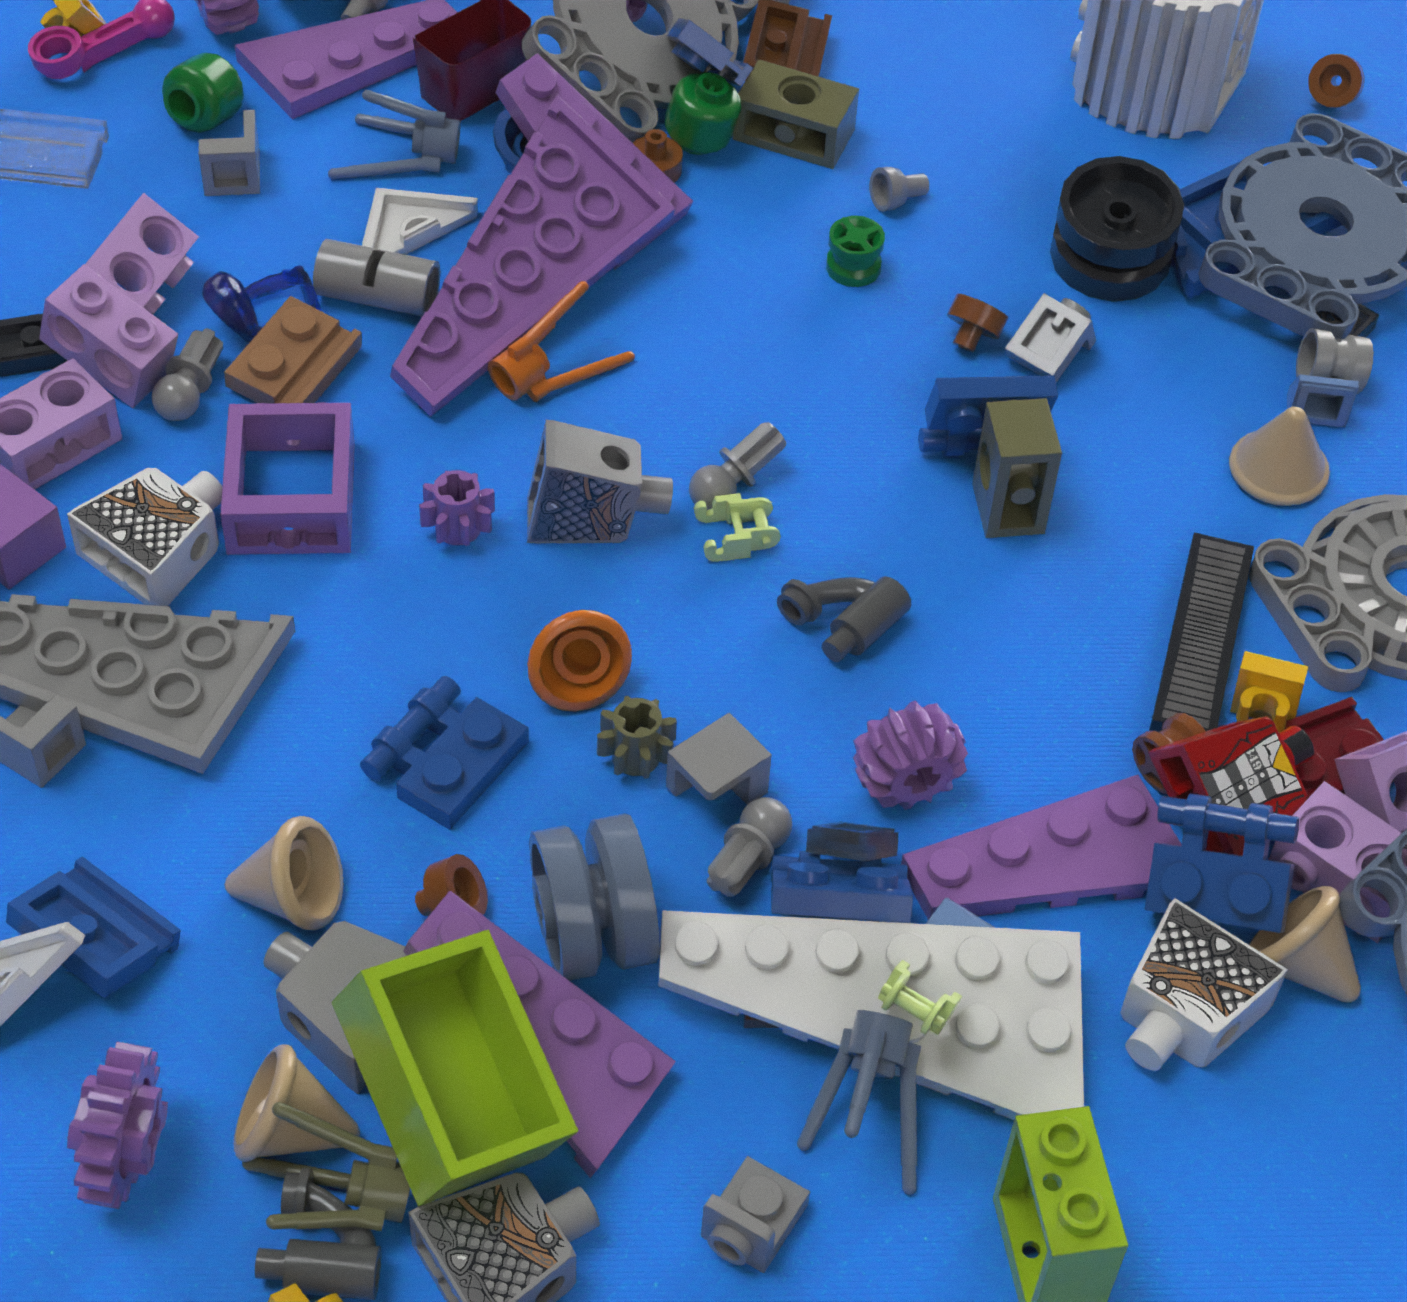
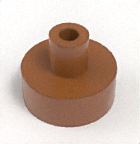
(1323, 80)
(662, 152)
(975, 320)
(455, 875)

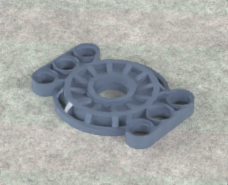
(1278, 249)

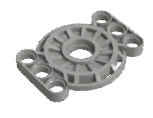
(631, 65)
(1348, 586)

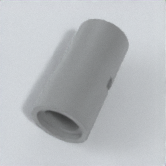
(376, 277)

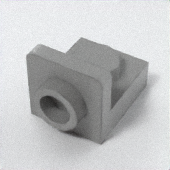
(1051, 336)
(753, 1215)

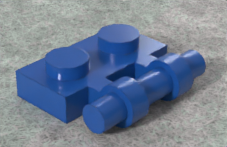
(959, 405)
(459, 764)
(1217, 884)
(840, 888)

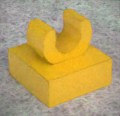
(76, 14)
(1268, 689)

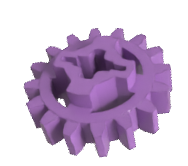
(117, 1125)

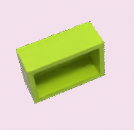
(453, 1066)

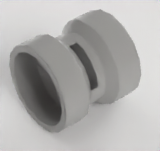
(1335, 358)

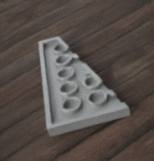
(140, 670)

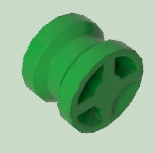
(855, 251)

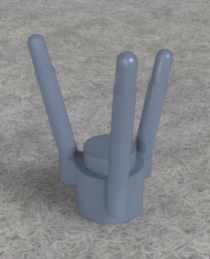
(432, 134)
(877, 1047)

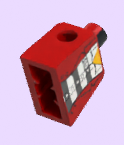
(1236, 768)

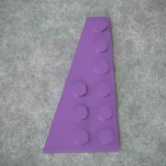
(555, 222)

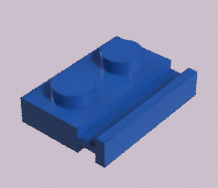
(703, 51)
(118, 927)

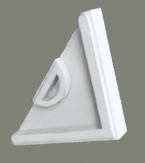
(410, 219)
(31, 960)

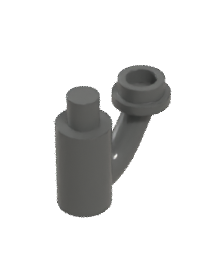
(872, 612)
(322, 1266)

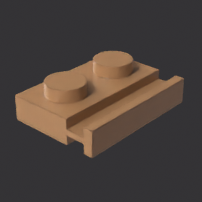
(293, 356)

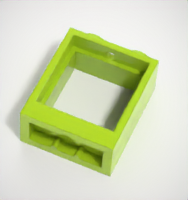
(1062, 1203)

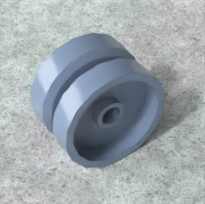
(594, 897)

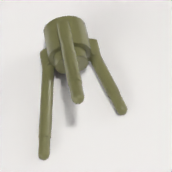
(372, 1186)

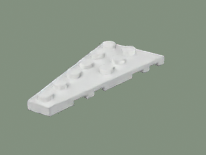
(1005, 1046)

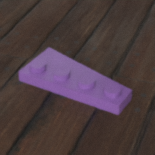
(339, 57)
(527, 97)
(1048, 855)
(594, 1056)

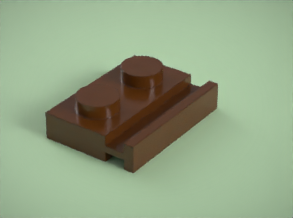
(787, 37)

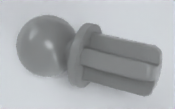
(188, 375)
(739, 464)
(749, 845)

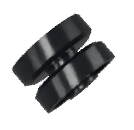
(1116, 228)

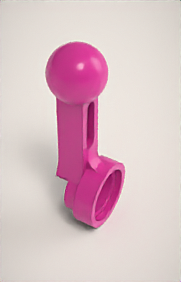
(147, 20)

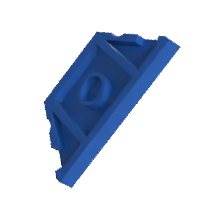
(1202, 227)

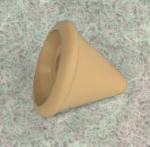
(1281, 461)
(293, 875)
(1314, 945)
(288, 1081)

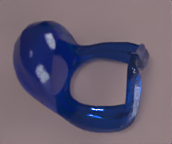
(234, 303)

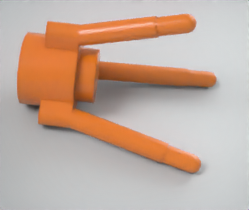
(524, 362)

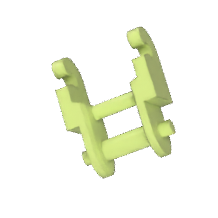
(735, 511)
(932, 1014)

